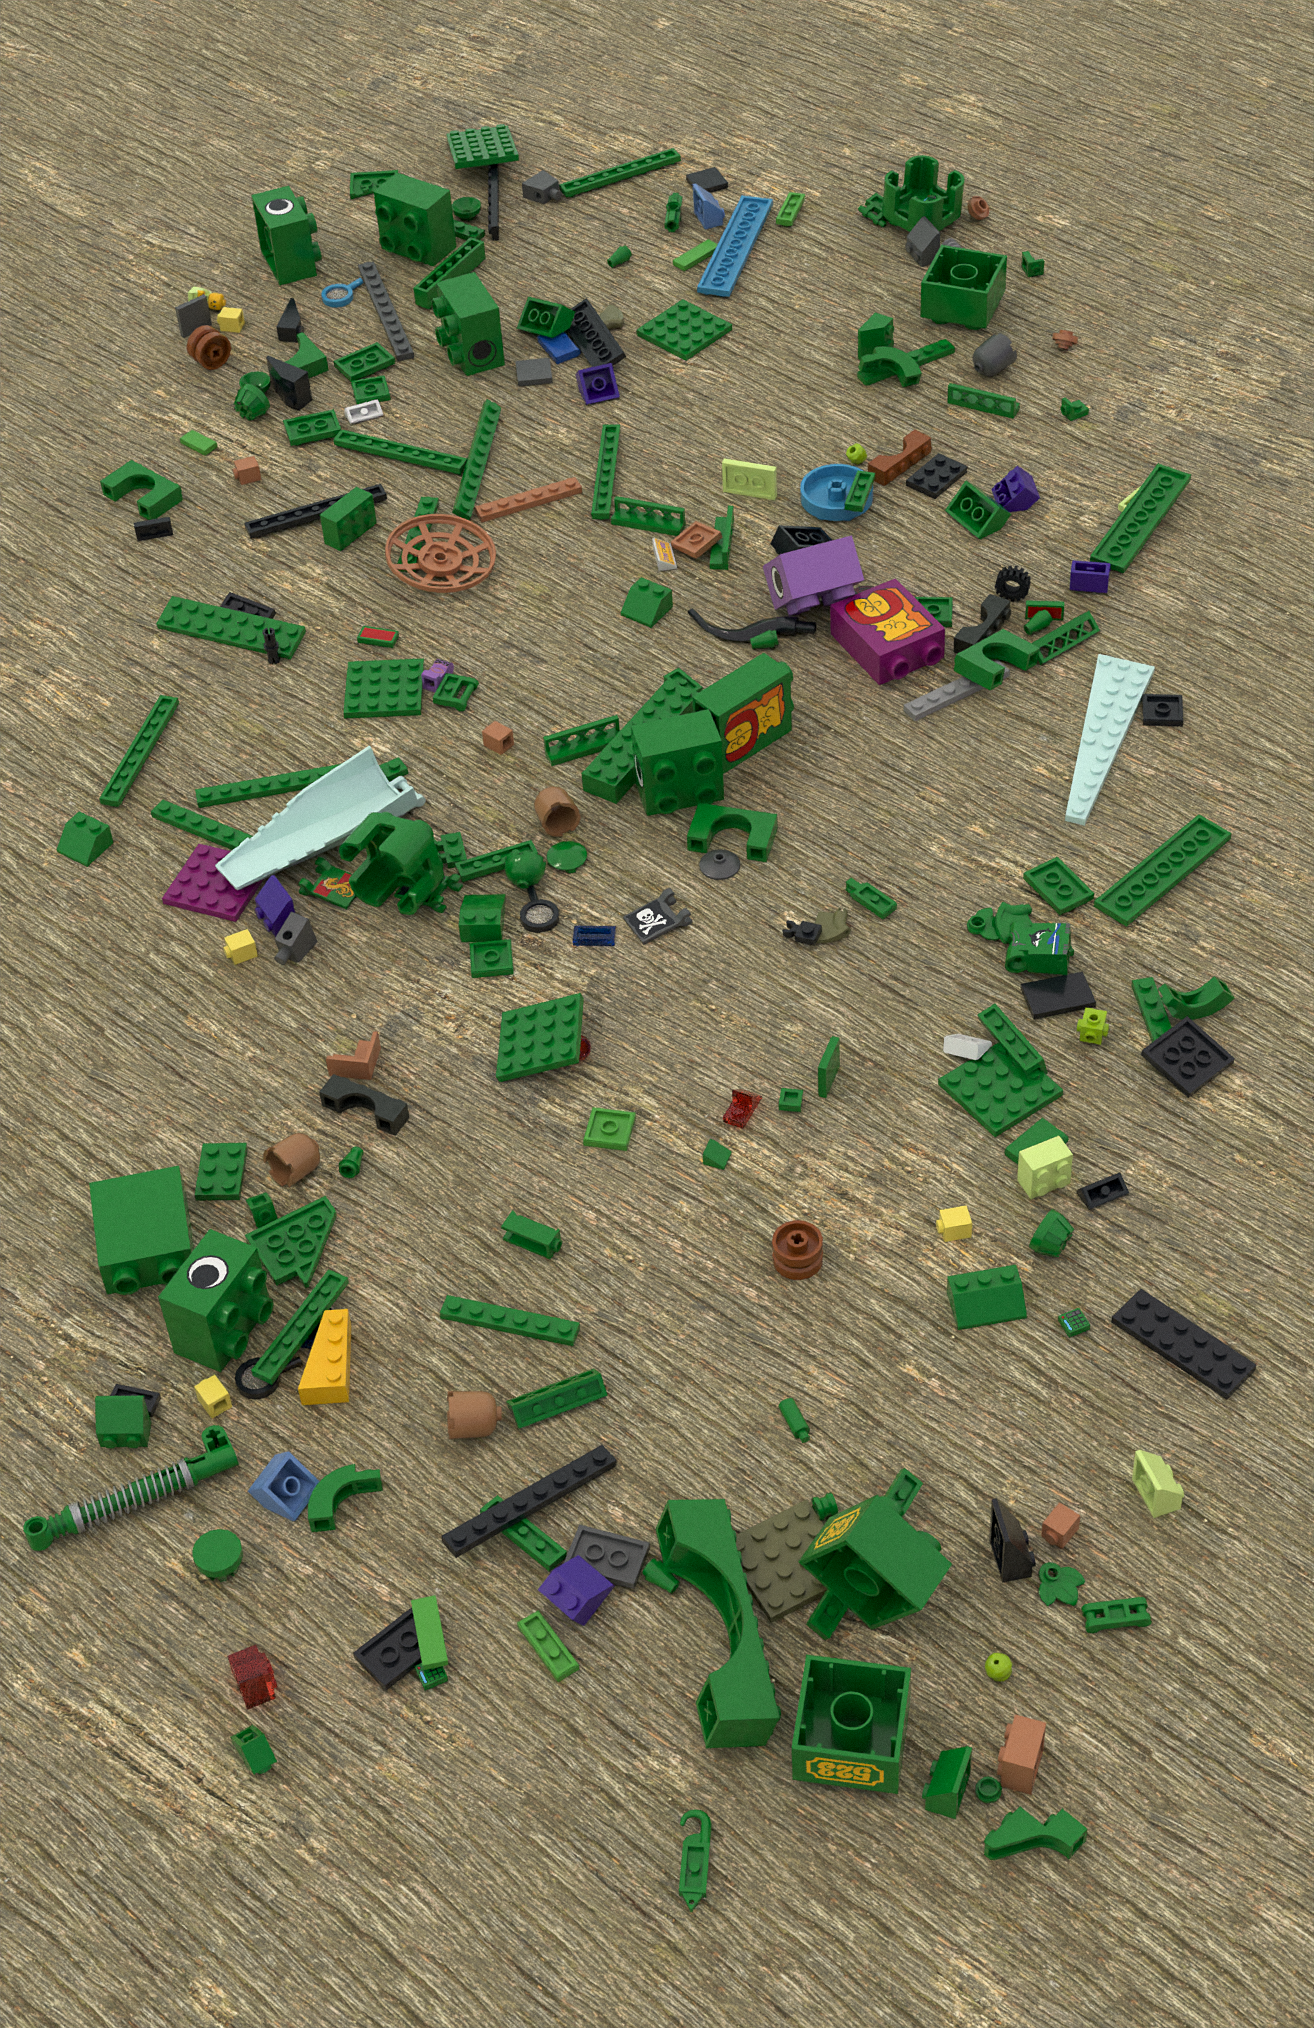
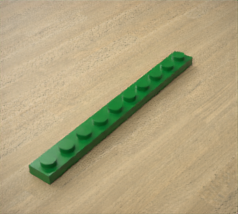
(476, 460)

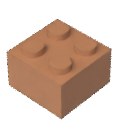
(1021, 1754)

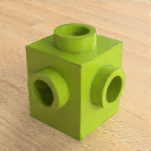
(1091, 1030)

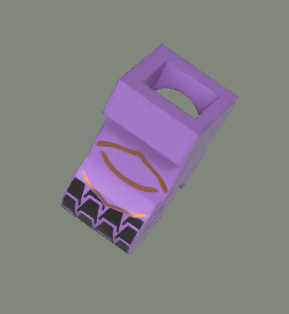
(436, 674)

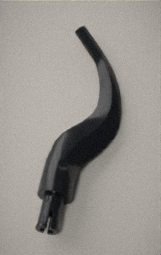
(784, 625)

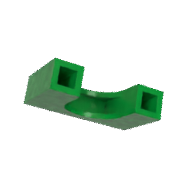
(134, 476)
(976, 664)
(712, 819)

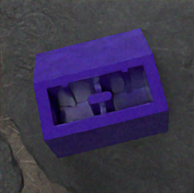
(1016, 491)
(1089, 576)

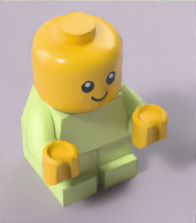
(215, 300)

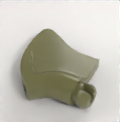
(612, 317)
(833, 926)

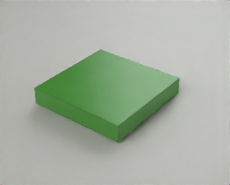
(609, 1129)

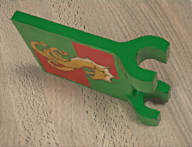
(331, 885)

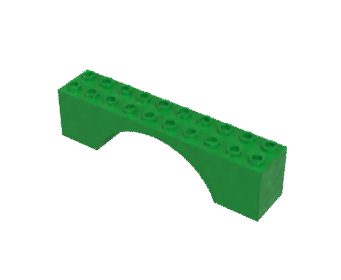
(701, 1547)

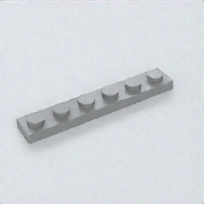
(944, 696)

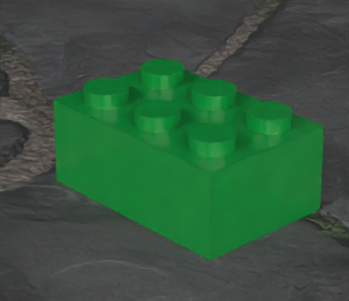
(348, 518)

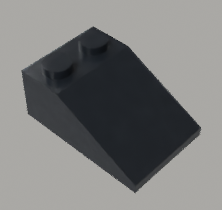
(289, 383)
(797, 537)
(1009, 1544)

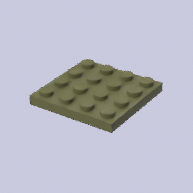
(771, 1560)

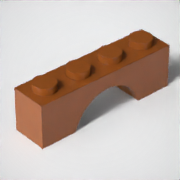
(887, 468)

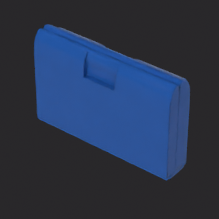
(559, 348)

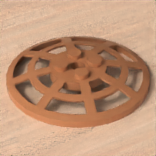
(432, 551)

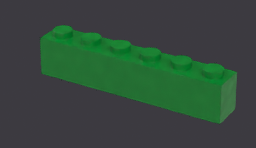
(459, 263)

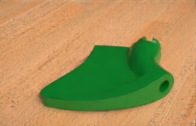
(1010, 913)

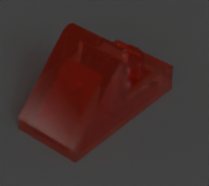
(741, 1108)

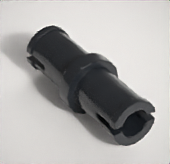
(271, 645)

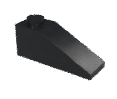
(289, 323)

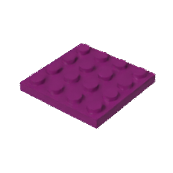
(205, 890)

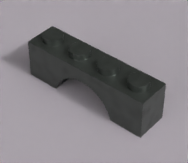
(993, 614)
(344, 1094)

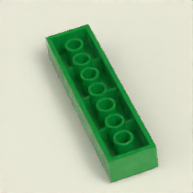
(613, 769)

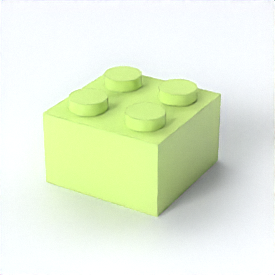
(1044, 1167)

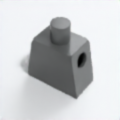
(541, 188)
(294, 939)

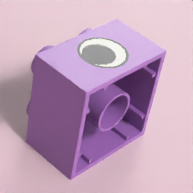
(812, 573)

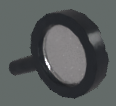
(539, 914)
(255, 1388)

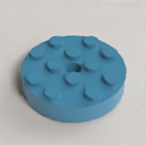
(826, 490)

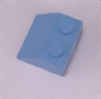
(707, 208)
(284, 1486)

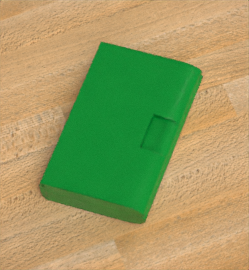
(1038, 1133)

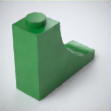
(309, 357)

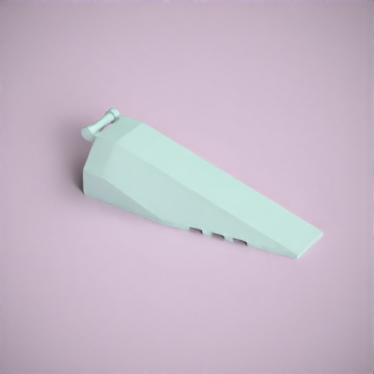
(319, 819)

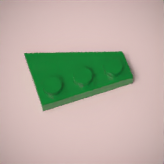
(367, 182)

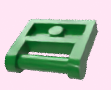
(449, 689)

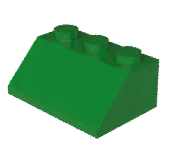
(545, 318)
(977, 511)
(986, 1297)

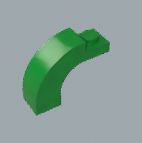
(894, 360)
(1197, 1003)
(336, 1488)

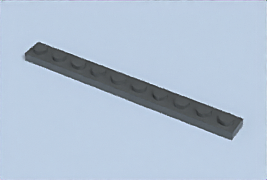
(386, 311)

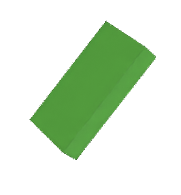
(198, 442)

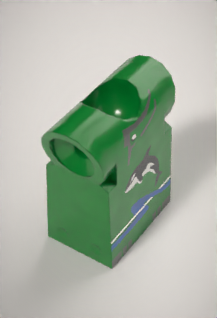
(1038, 948)

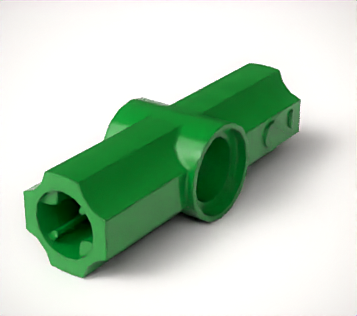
(673, 212)

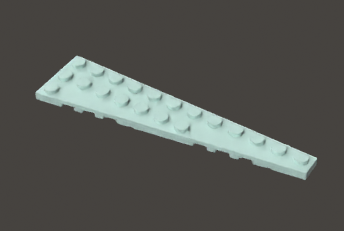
(1110, 711)

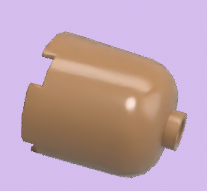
(556, 811)
(292, 1159)
(472, 1414)

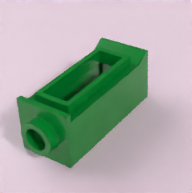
(531, 1235)

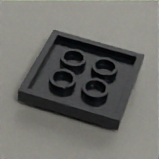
(1187, 1056)

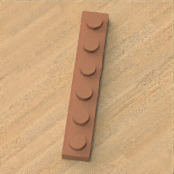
(528, 499)

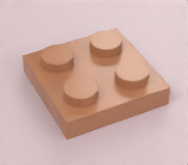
(696, 539)

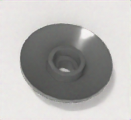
(719, 864)

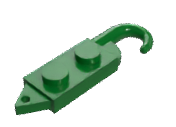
(695, 1860)

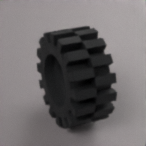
(1012, 575)

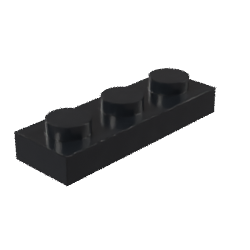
(245, 605)

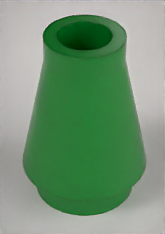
(620, 256)
(1038, 622)
(765, 640)
(351, 1163)
(657, 1575)

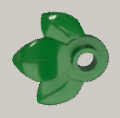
(983, 924)
(1060, 1587)

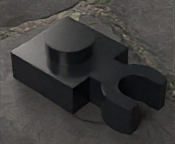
(804, 933)

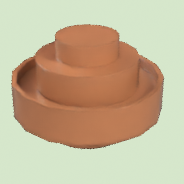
(978, 208)
(1064, 339)

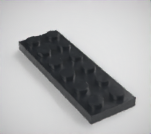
(593, 336)
(1184, 1343)

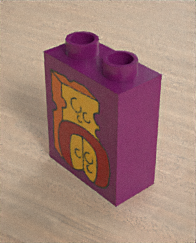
(887, 631)

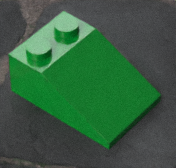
(482, 918)

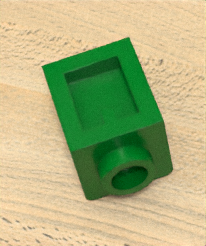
(1031, 266)
(1073, 410)
(261, 1209)

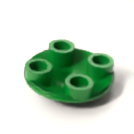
(567, 856)

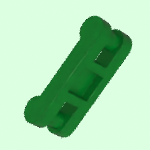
(1116, 1614)

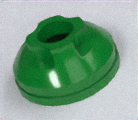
(466, 208)
(258, 379)

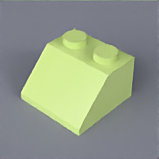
(1156, 1484)

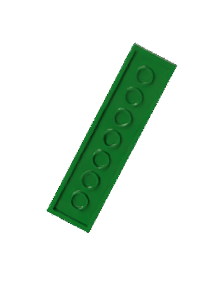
(1140, 517)
(228, 626)
(1162, 870)

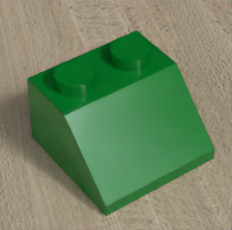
(875, 333)
(647, 602)
(84, 839)
(122, 1421)
(948, 1781)

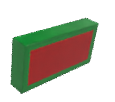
(1055, 609)
(378, 636)

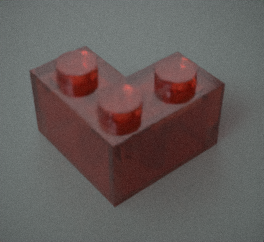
(253, 1676)

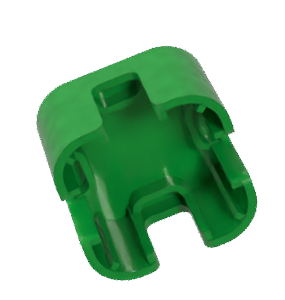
(906, 205)
(397, 855)

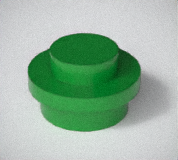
(988, 1790)

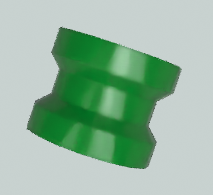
(825, 1506)

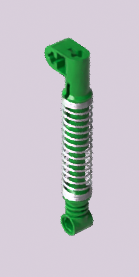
(185, 1474)

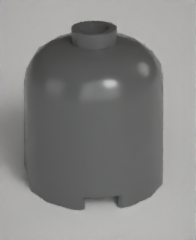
(994, 355)

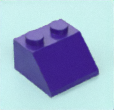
(597, 384)
(273, 905)
(576, 1589)

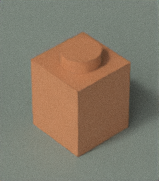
(246, 470)
(498, 737)
(1060, 1525)

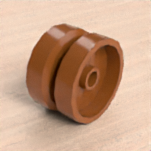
(208, 347)
(797, 1250)

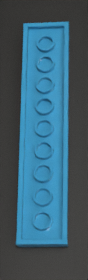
(735, 246)

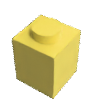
(231, 319)
(240, 947)
(954, 1223)
(213, 1396)

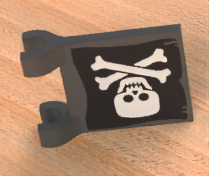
(657, 917)

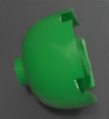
(524, 869)

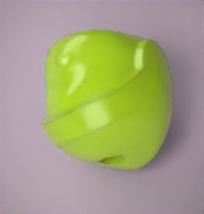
(856, 454)
(998, 1667)

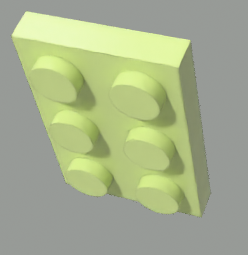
(749, 479)

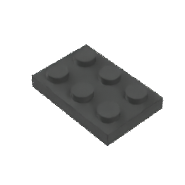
(612, 1555)

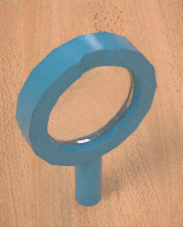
(339, 294)

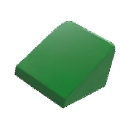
(716, 1155)

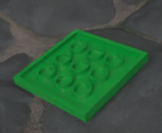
(684, 329)
(384, 688)
(540, 1037)
(998, 1090)

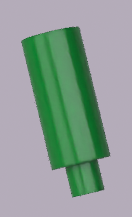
(795, 1419)

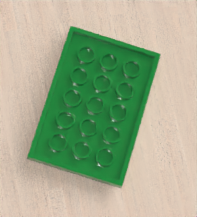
(482, 146)

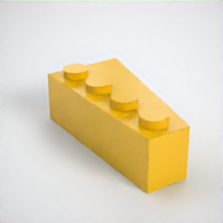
(328, 1366)

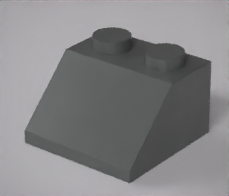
(923, 242)

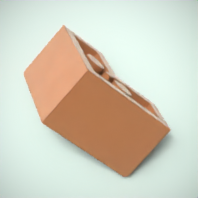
(357, 1066)

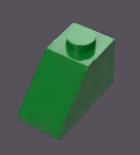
(254, 1749)

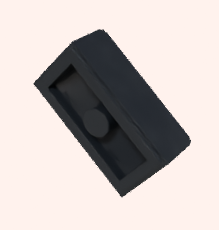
(1103, 1191)

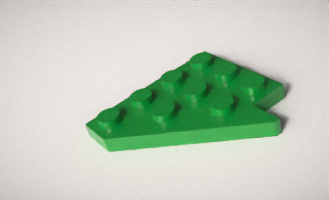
(294, 1242)

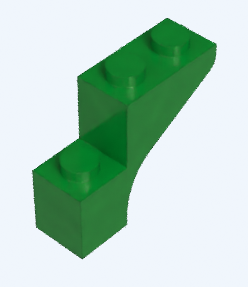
(1024, 1832)

